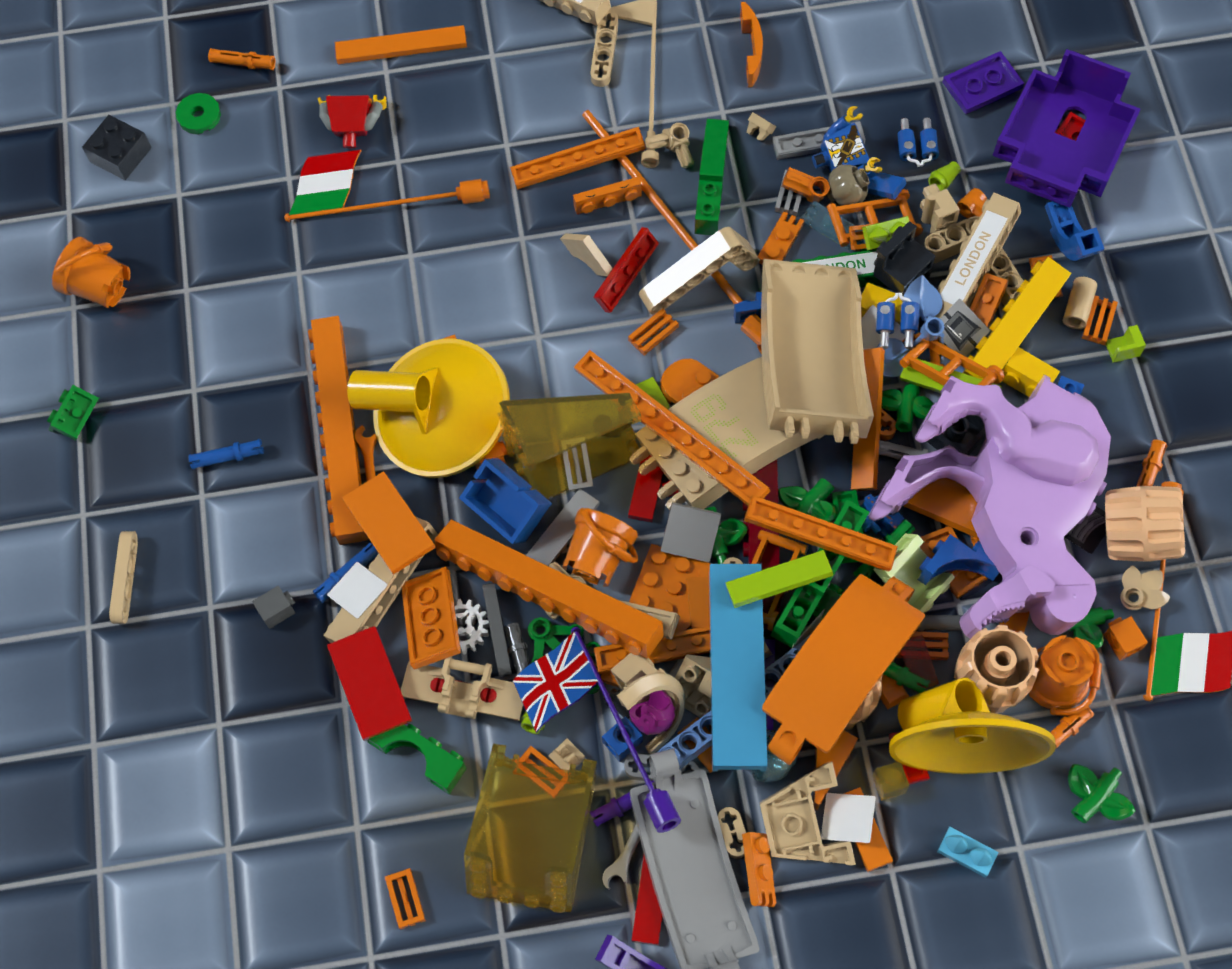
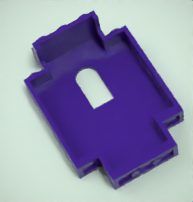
(1053, 163)

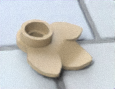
(1147, 588)

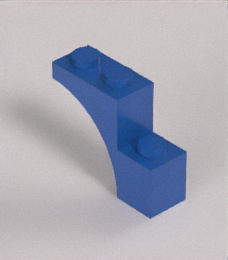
(957, 556)

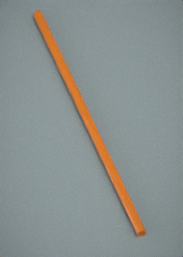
(662, 208)

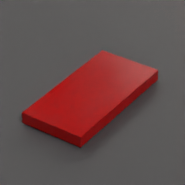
(369, 683)

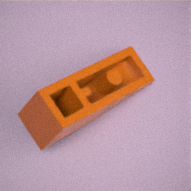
(838, 755)

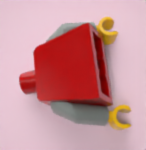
(350, 115)

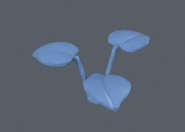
(929, 306)

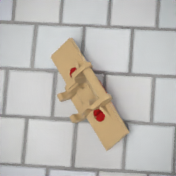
(461, 698)

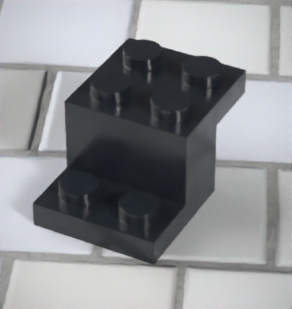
(902, 260)

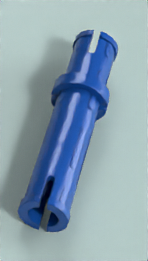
(237, 451)
(364, 557)

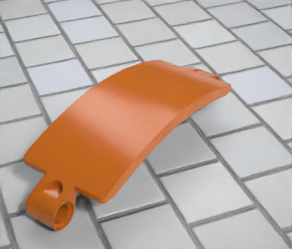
(840, 665)

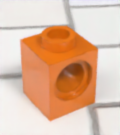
(1125, 637)

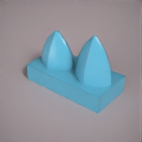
(967, 852)

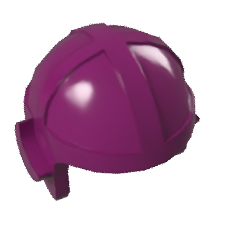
(653, 715)

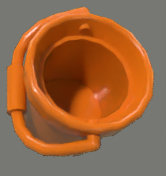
(90, 273)
(599, 546)
(1066, 674)

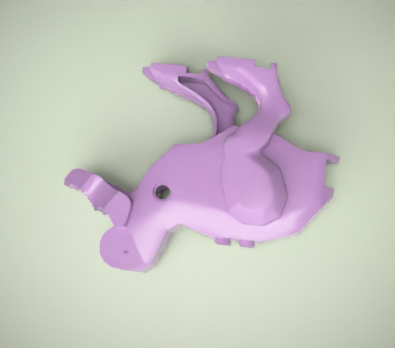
(1029, 489)

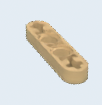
(604, 48)
(123, 577)

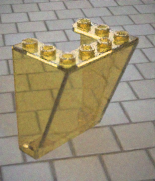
(546, 427)
(529, 832)

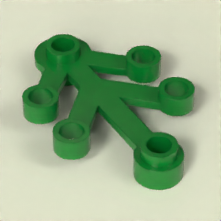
(548, 638)

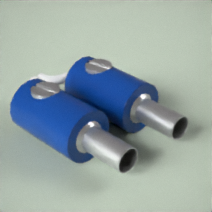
(907, 145)
(886, 320)

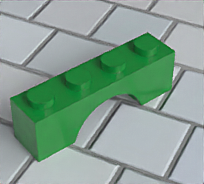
(442, 768)

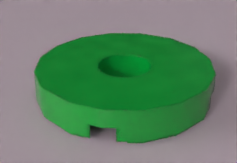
(194, 103)

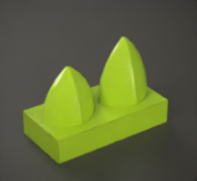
(882, 231)

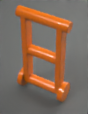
(868, 207)
(991, 375)
(766, 537)

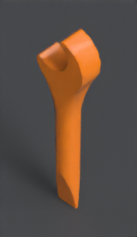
(367, 447)

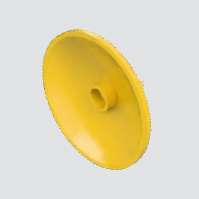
(434, 406)
(957, 733)

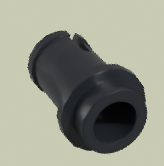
(619, 707)

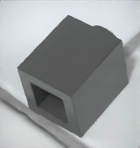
(274, 606)

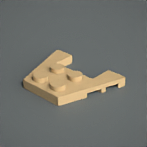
(793, 823)

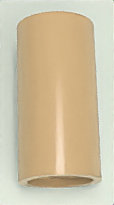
(1080, 303)

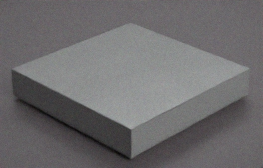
(690, 532)

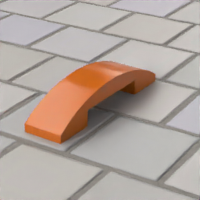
(751, 25)

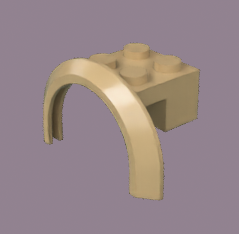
(639, 679)

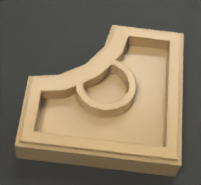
(586, 250)

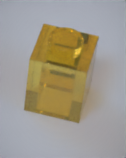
(890, 781)

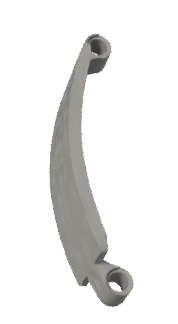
(693, 871)

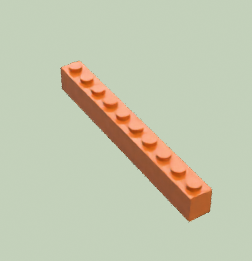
(337, 424)
(549, 589)

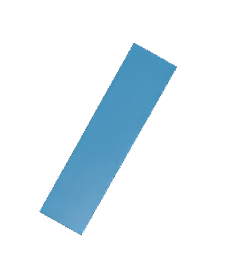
(736, 675)

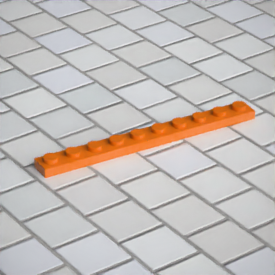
(674, 430)

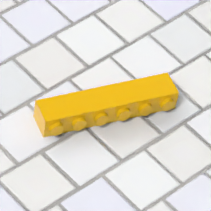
(1020, 315)

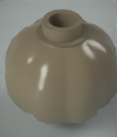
(848, 185)

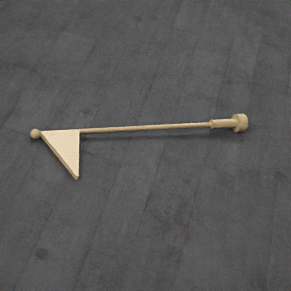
(645, 13)

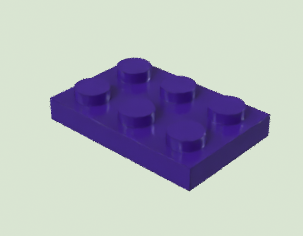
(983, 82)

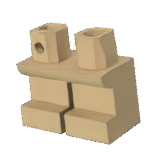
(938, 208)

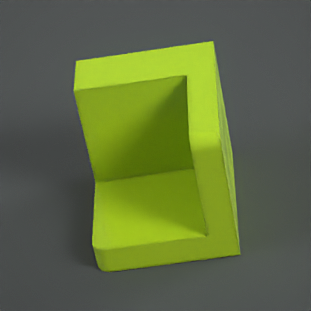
(1126, 346)

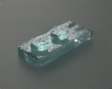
(819, 219)

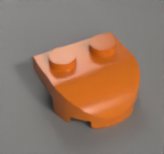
(684, 378)

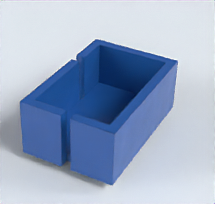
(505, 500)

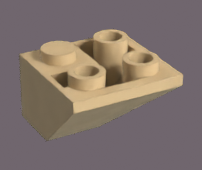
(696, 682)

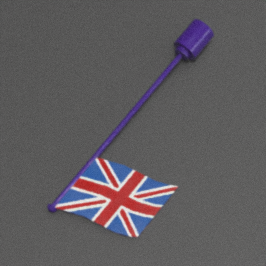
(561, 681)

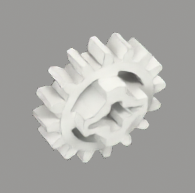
(468, 618)

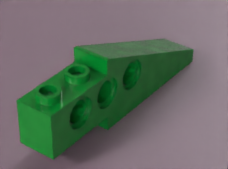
(711, 177)
(808, 596)

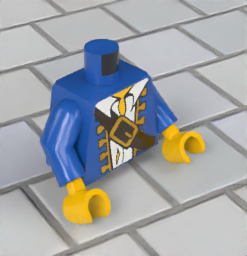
(844, 146)

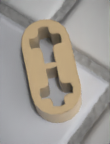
(727, 834)

